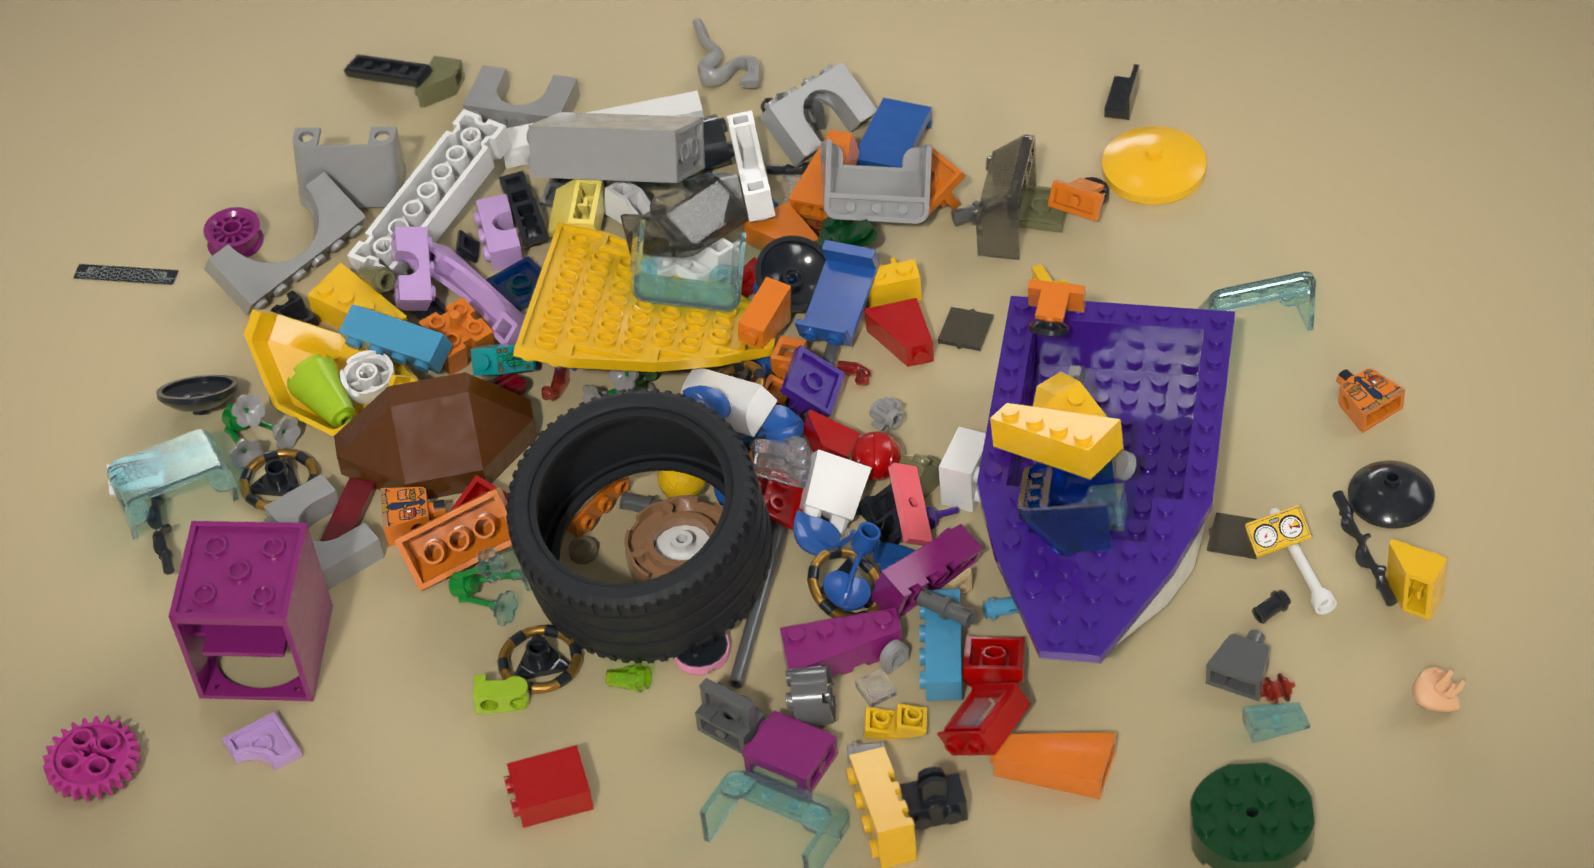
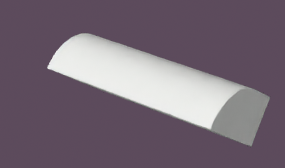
(748, 400)

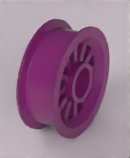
(236, 228)

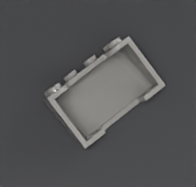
(365, 173)

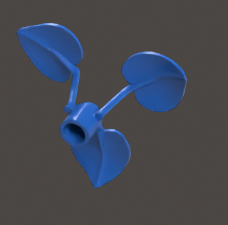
(778, 425)
(843, 589)

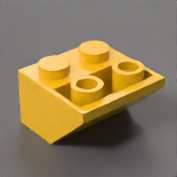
(1416, 578)

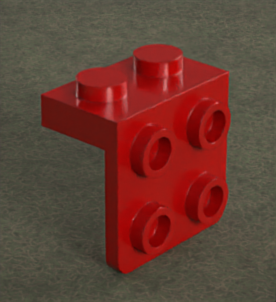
(781, 501)

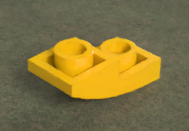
(902, 723)

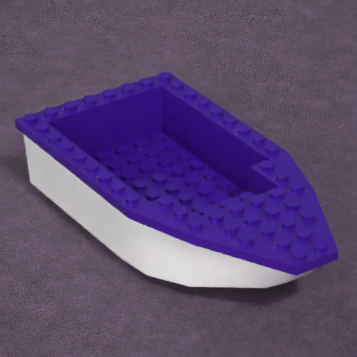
(1168, 386)

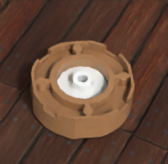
(668, 535)

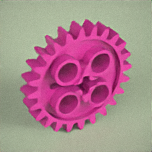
(91, 758)

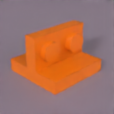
(943, 181)

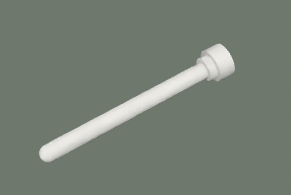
(1321, 598)

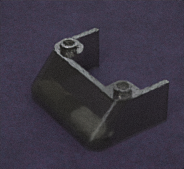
(1002, 198)
(690, 224)

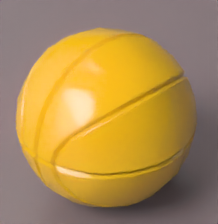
(678, 484)

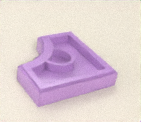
(263, 741)

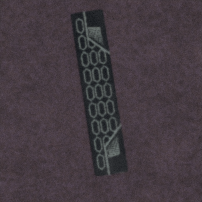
(126, 274)

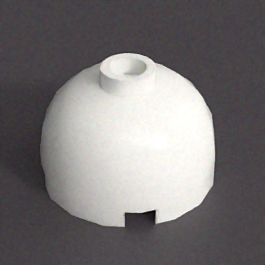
(366, 376)

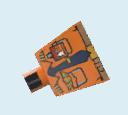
(1368, 397)
(407, 509)

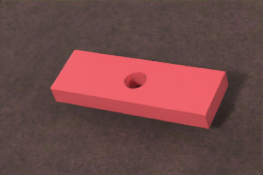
(910, 504)

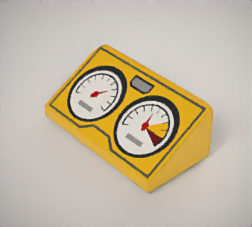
(1277, 531)

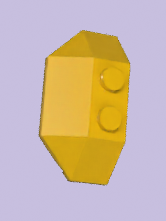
(1067, 395)

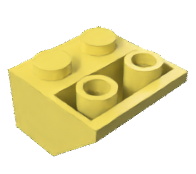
(578, 204)

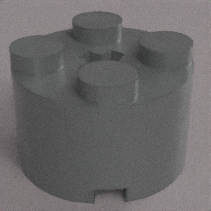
(811, 695)

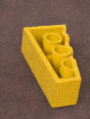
(1058, 438)
(882, 807)

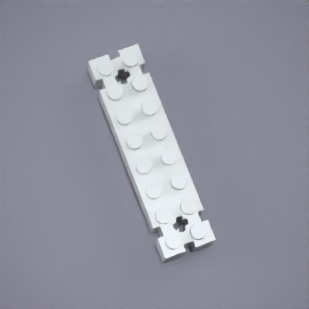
(435, 189)

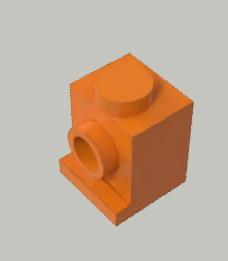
(781, 357)

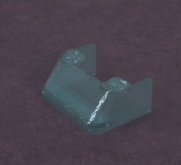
(719, 294)
(817, 814)

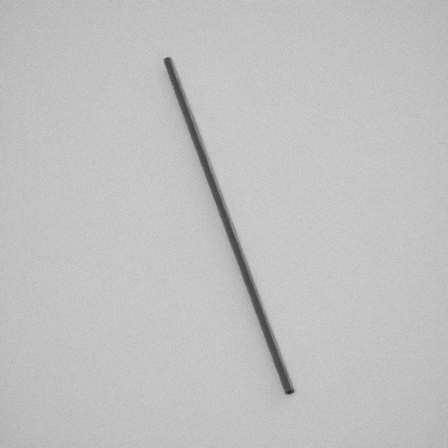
(756, 612)

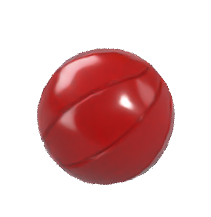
(878, 452)

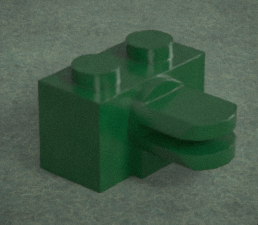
(847, 232)

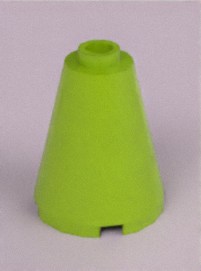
(320, 389)

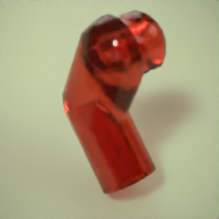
(856, 369)

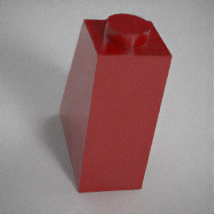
(901, 331)

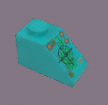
(497, 360)

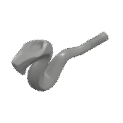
(712, 76)

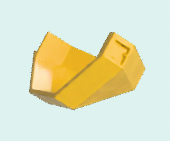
(284, 342)

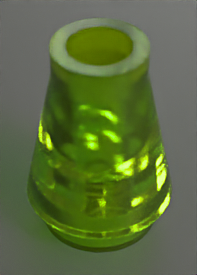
(631, 677)

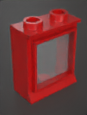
(984, 719)

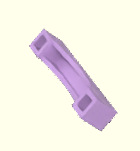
(462, 279)

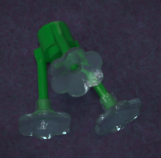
(491, 568)

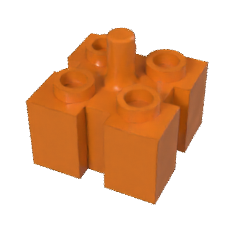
(462, 331)

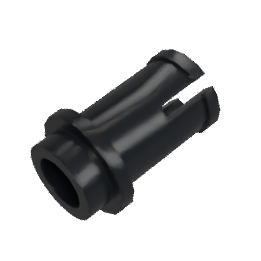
(1270, 607)

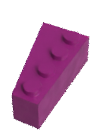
(927, 568)
(840, 641)

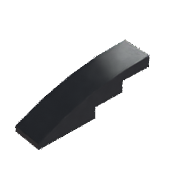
(524, 209)

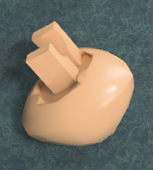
(1436, 691)

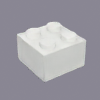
(960, 470)

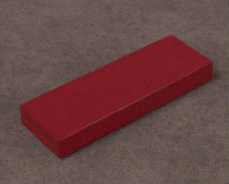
(350, 508)

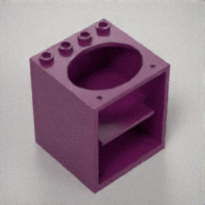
(247, 596)

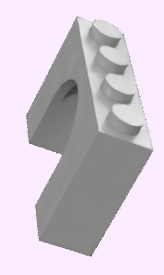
(492, 86)
(834, 88)
(337, 557)

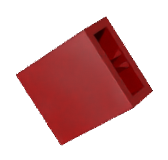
(548, 786)

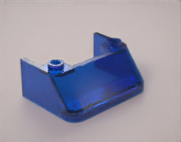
(1054, 509)

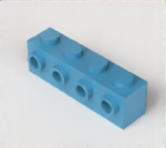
(395, 338)
(941, 653)

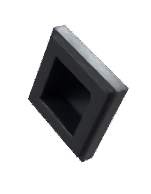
(467, 247)

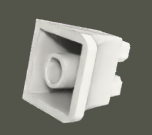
(834, 488)

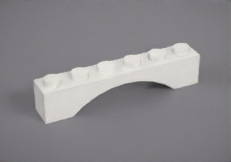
(751, 166)
(628, 198)

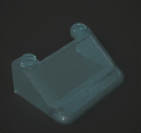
(1290, 289)
(165, 469)

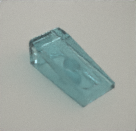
(1273, 720)

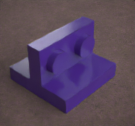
(811, 383)

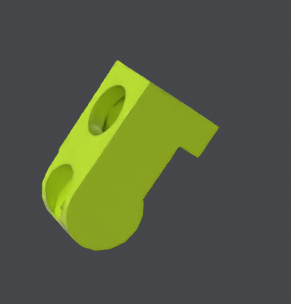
(500, 695)

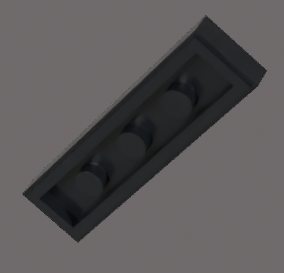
(388, 70)

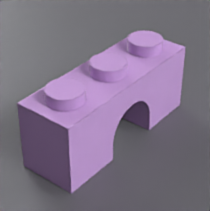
(497, 232)
(413, 247)

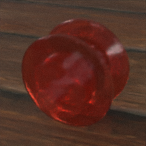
(1277, 689)

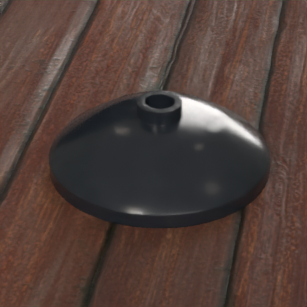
(795, 259)
(197, 393)
(1391, 494)

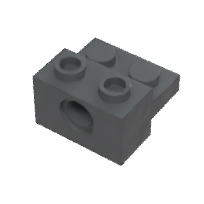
(727, 715)

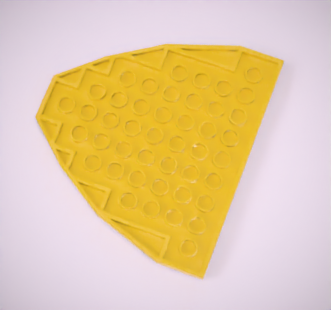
(591, 319)

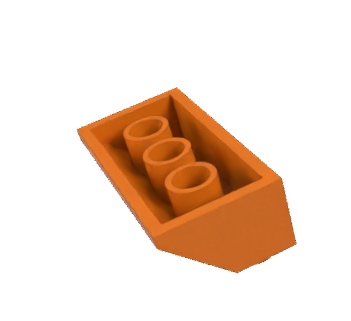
(455, 538)

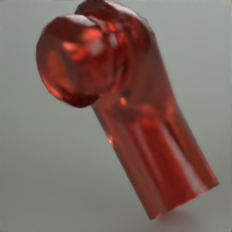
(558, 381)

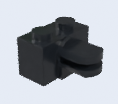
(935, 799)

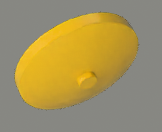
(1154, 165)

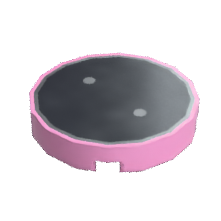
(706, 659)

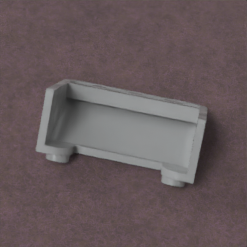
(876, 191)

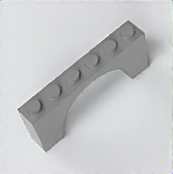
(254, 282)

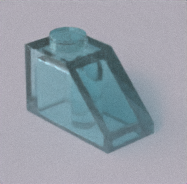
(1117, 503)

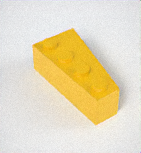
(340, 290)

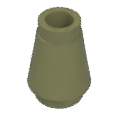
(377, 277)

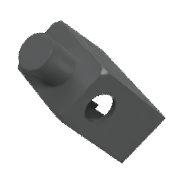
(1240, 665)

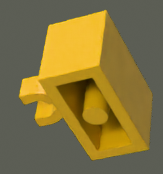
(895, 283)

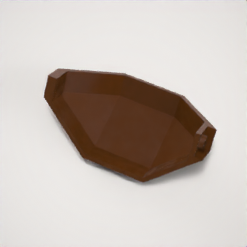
(436, 435)

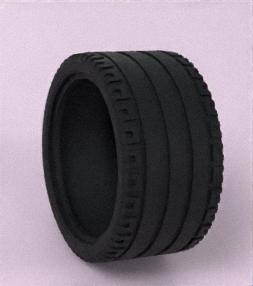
(615, 440)

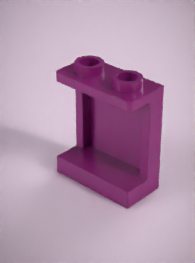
(791, 750)

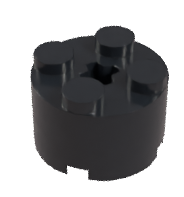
(716, 148)

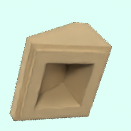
(962, 582)

